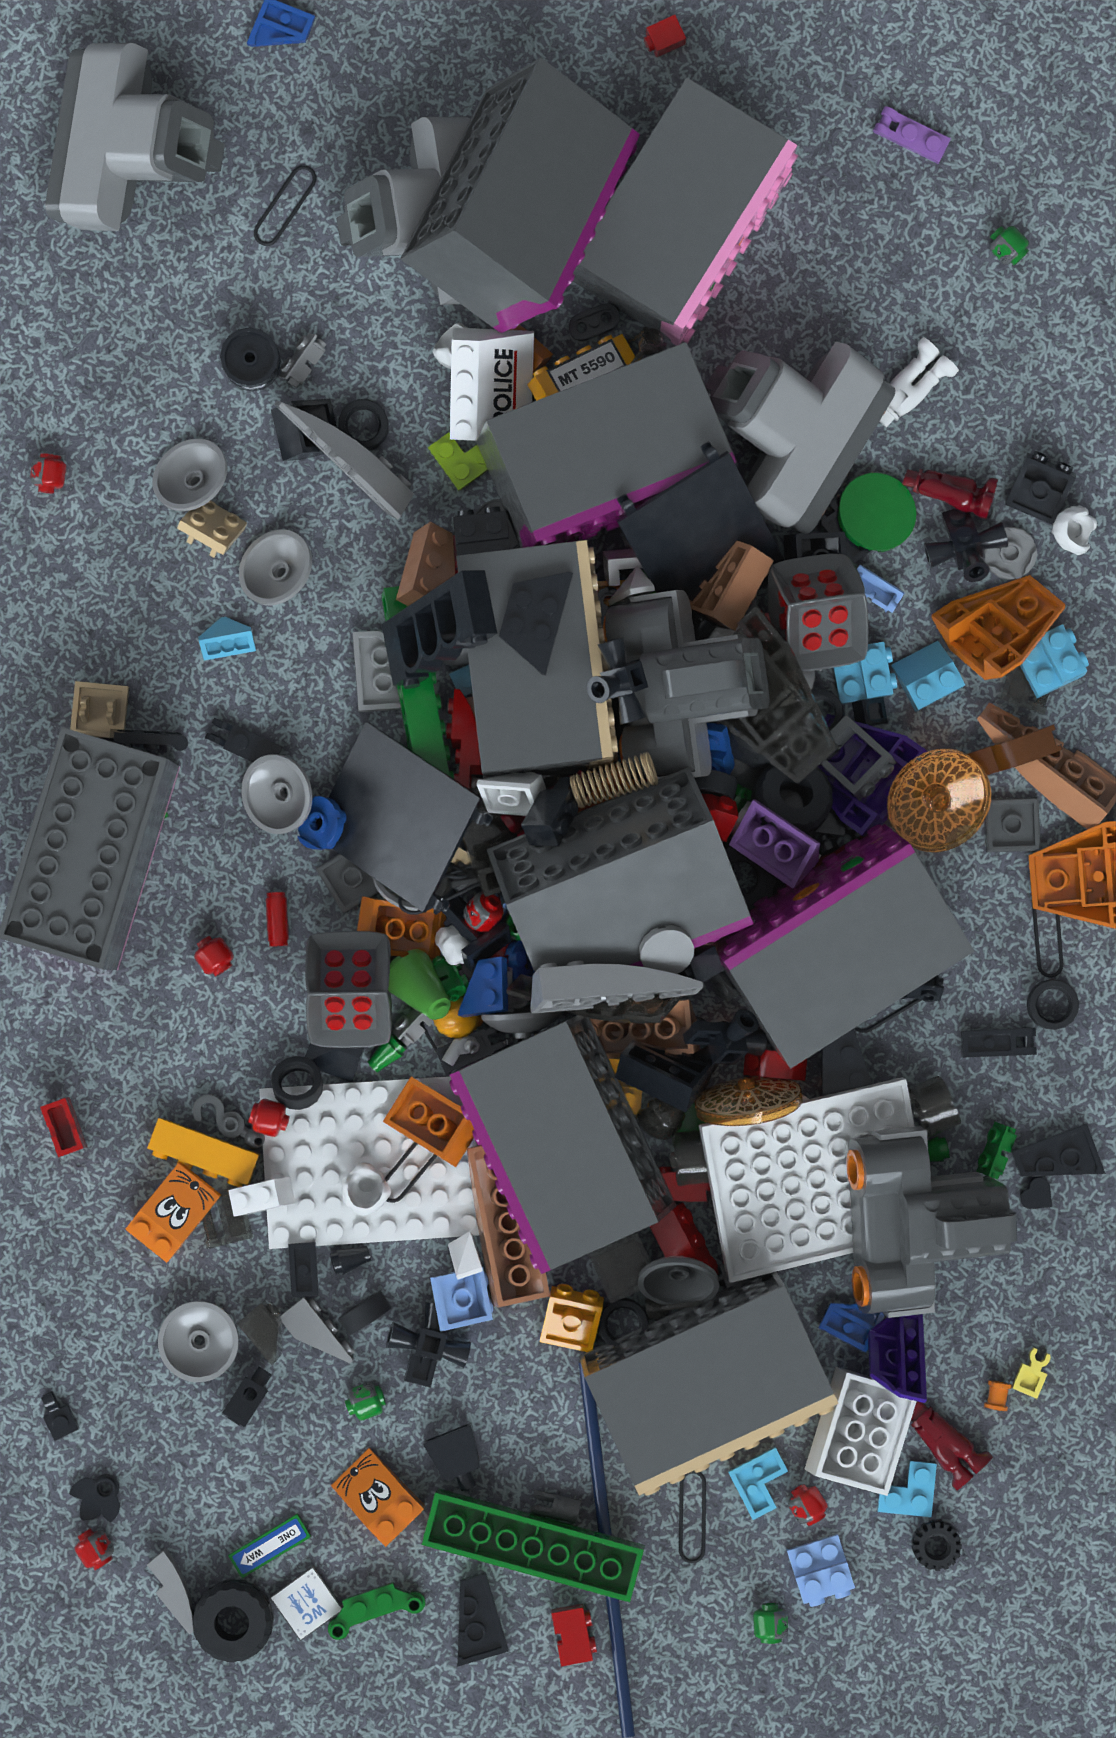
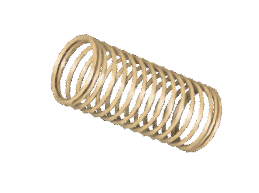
(578, 790)

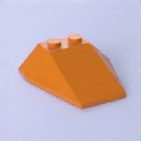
(998, 625)
(1078, 876)

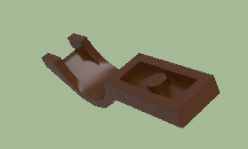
(1017, 751)

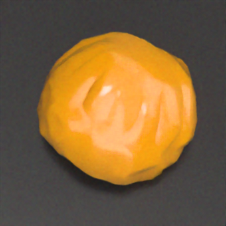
(456, 1026)

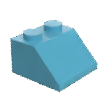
(928, 675)

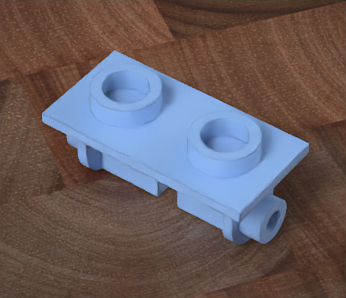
(879, 590)

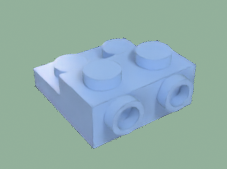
(461, 1300)
(821, 1570)

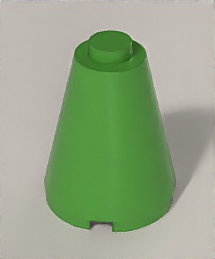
(418, 984)

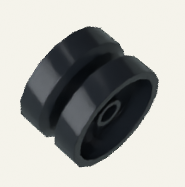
(240, 347)

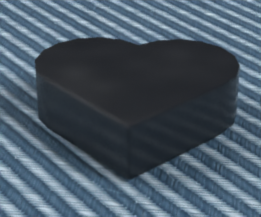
(1037, 1195)

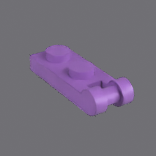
(912, 135)

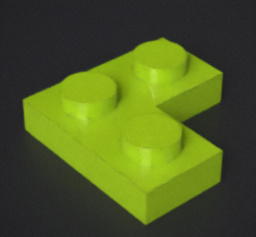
(459, 466)

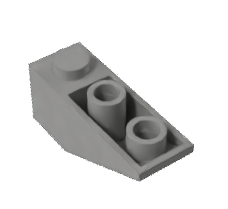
(310, 1328)

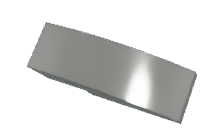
(174, 1588)

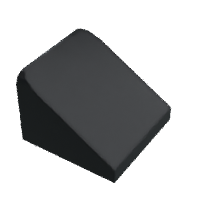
(870, 711)

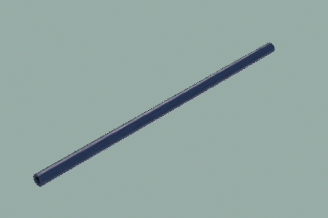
(604, 1527)

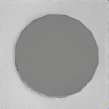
(1012, 562)
(666, 949)

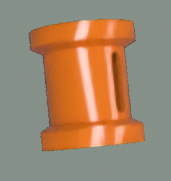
(997, 1395)

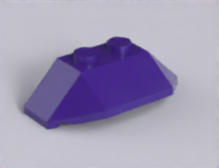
(899, 1356)

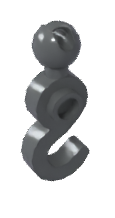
(230, 1123)

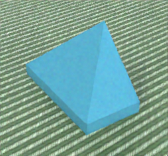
(226, 639)

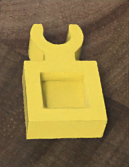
(1031, 1378)

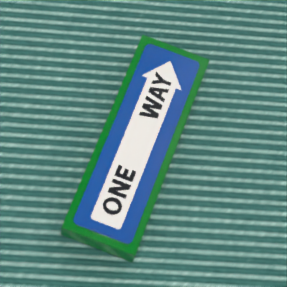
(269, 1545)

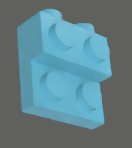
(1054, 662)
(867, 677)

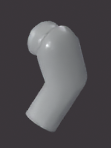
(461, 1046)

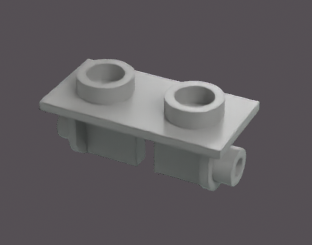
(306, 350)
(408, 1028)

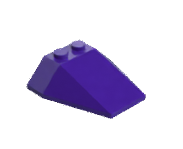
(853, 762)

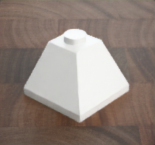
(511, 792)

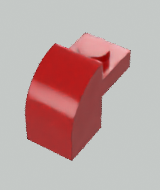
(773, 1066)

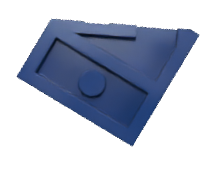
(280, 25)
(486, 989)
(849, 1324)

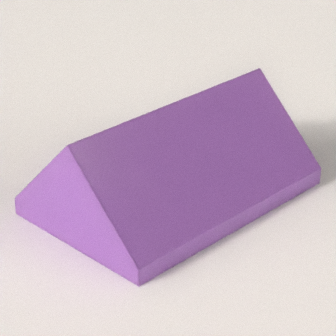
(779, 850)

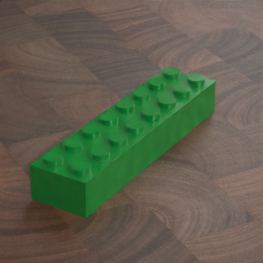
(533, 1545)

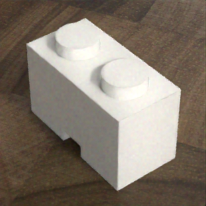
(261, 1196)

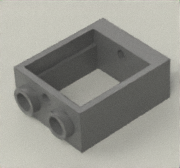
(881, 769)

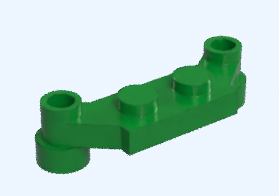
(373, 1605)

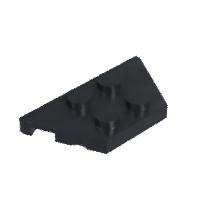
(535, 617)

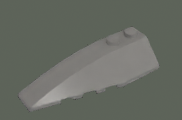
(358, 463)
(583, 985)

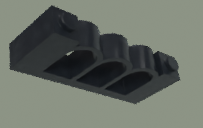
(439, 627)

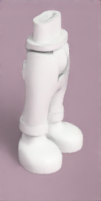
(906, 394)

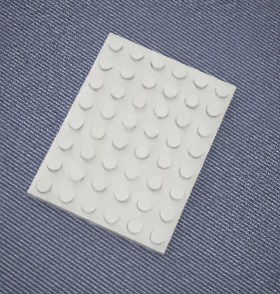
(349, 1129)
(785, 1182)

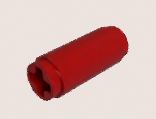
(277, 919)

